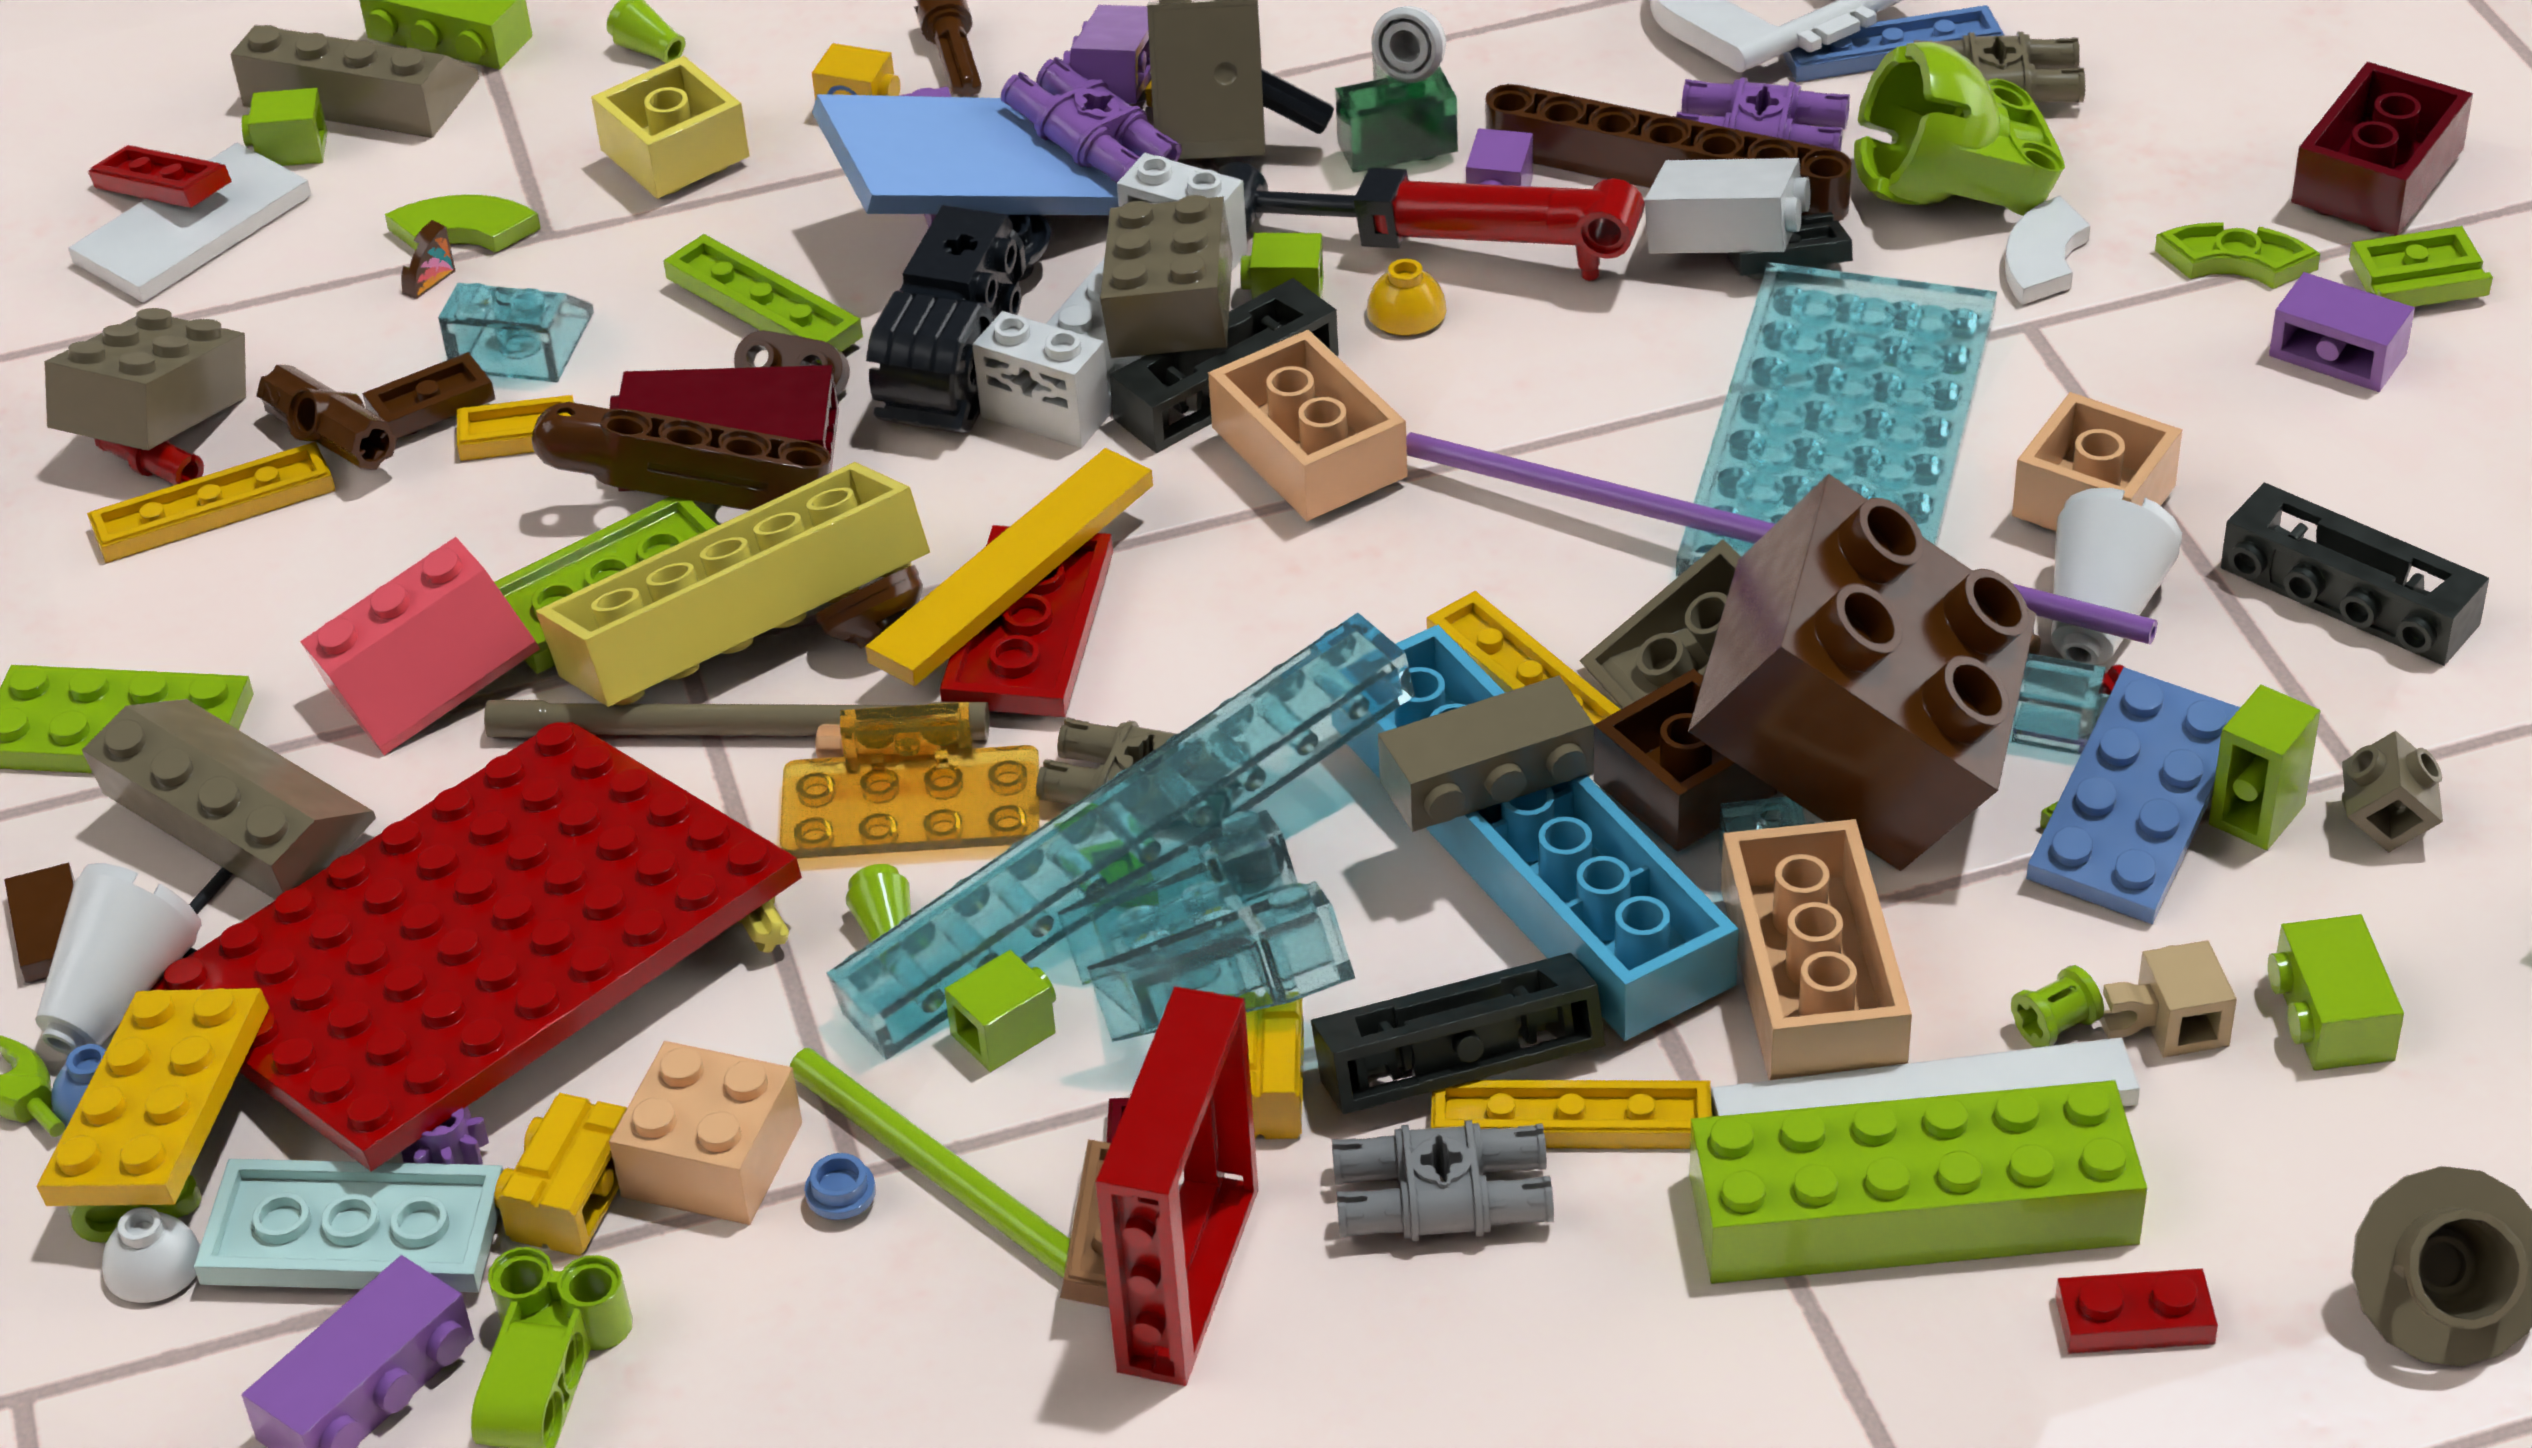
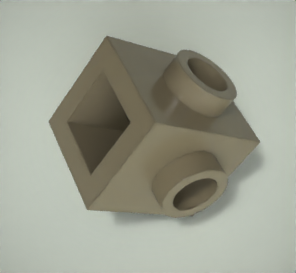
(2392, 791)

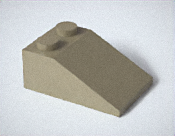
(1668, 632)

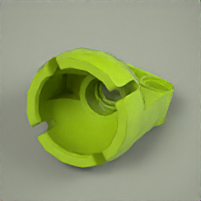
(1952, 133)

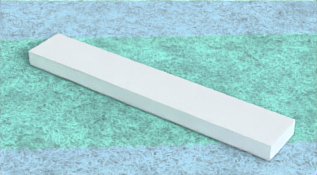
(1960, 1075)

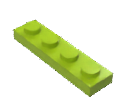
(759, 294)

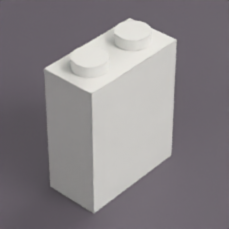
(1725, 205)

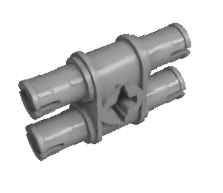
(1435, 1207)

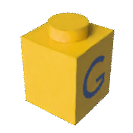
(855, 72)

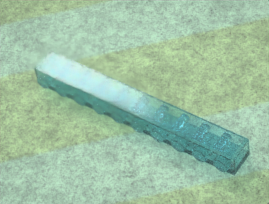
(1162, 801)

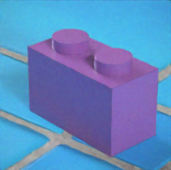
(2341, 331)

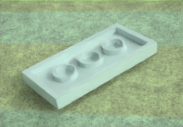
(347, 1224)

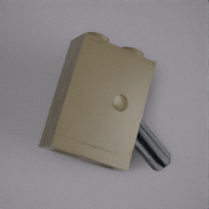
(1212, 79)

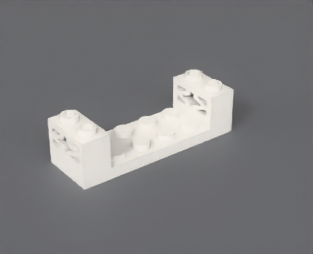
(1057, 373)

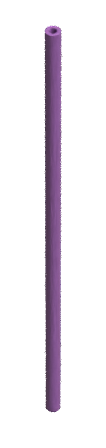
(1727, 524)

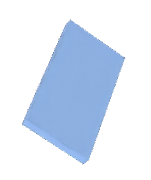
(955, 153)

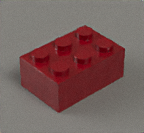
(2381, 148)

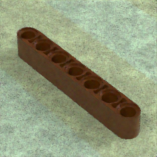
(1635, 143)

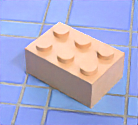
(1308, 424)

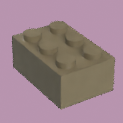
(1167, 277)
(145, 379)

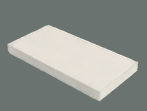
(165, 242)

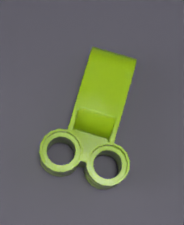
(544, 1343)

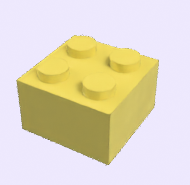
(670, 126)

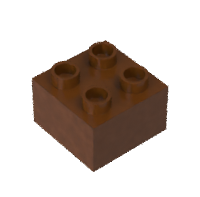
(1866, 671)

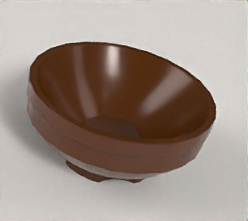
(873, 608)

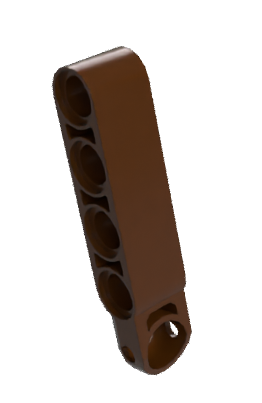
(676, 455)

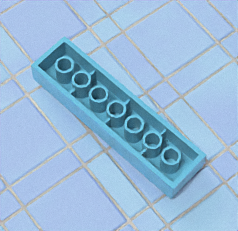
(1574, 869)

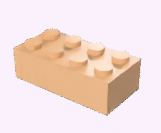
(1814, 950)

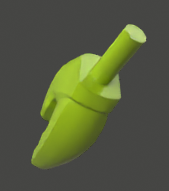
(27, 1088)

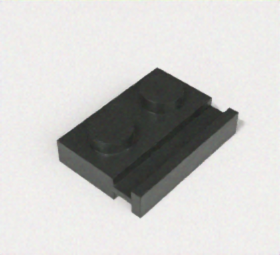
(1816, 245)

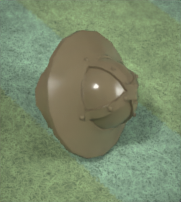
(2446, 1266)

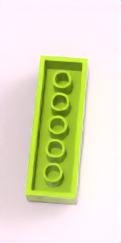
(1916, 1181)

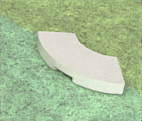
(2039, 249)

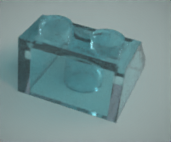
(514, 329)

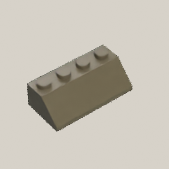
(355, 79)
(224, 794)

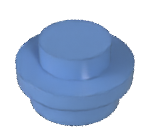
(839, 1187)

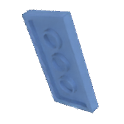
(2134, 797)

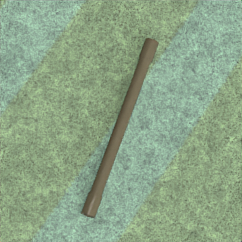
(527, 717)

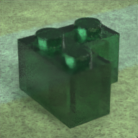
(1395, 120)

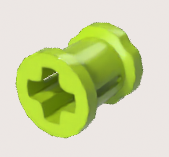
(2057, 1006)

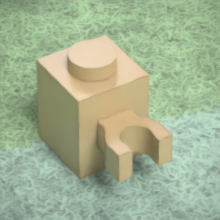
(2177, 996)

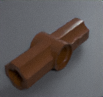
(326, 417)

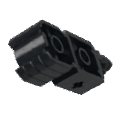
(949, 296)

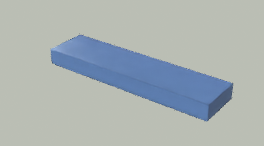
(1868, 47)

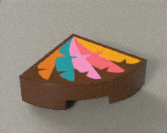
(430, 262)

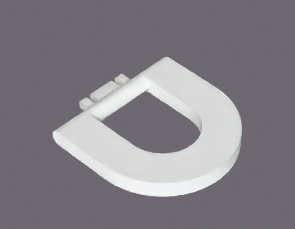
(1746, 40)

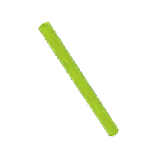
(932, 1159)

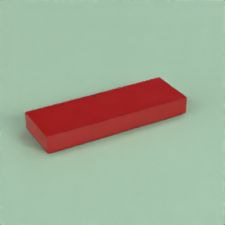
(159, 176)

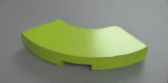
(468, 220)
(2263, 256)

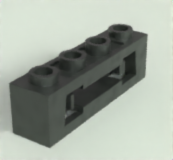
(1161, 381)
(2354, 574)
(1458, 1032)

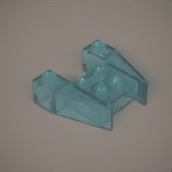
(1206, 919)

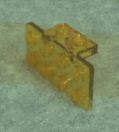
(908, 787)

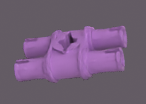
(1769, 110)
(1086, 119)

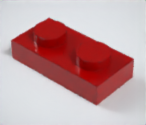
(2136, 1311)

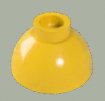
(1406, 300)

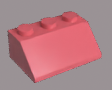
(419, 645)

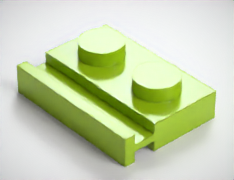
(2421, 267)

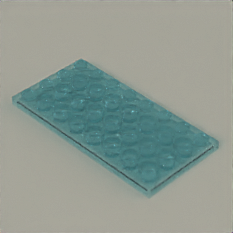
(1846, 384)

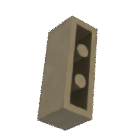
(1486, 753)

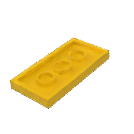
(153, 1098)

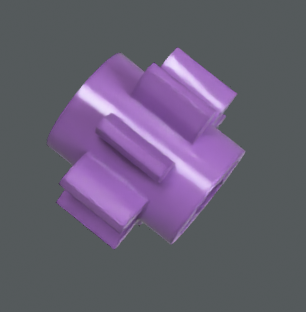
(451, 1142)

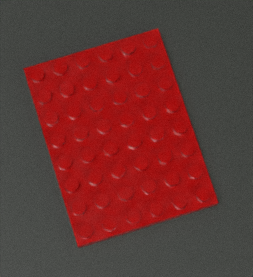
(480, 936)

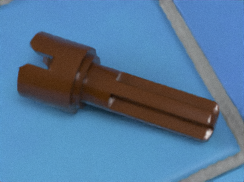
(947, 26)

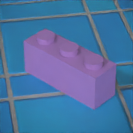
(1114, 50)
(361, 1362)

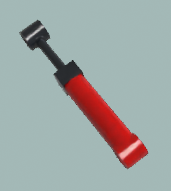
(1392, 207)

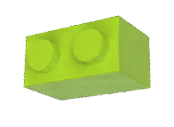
(2263, 767)
(2336, 992)

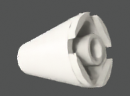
(2111, 558)
(108, 949)

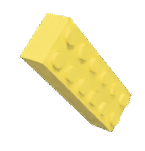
(732, 584)

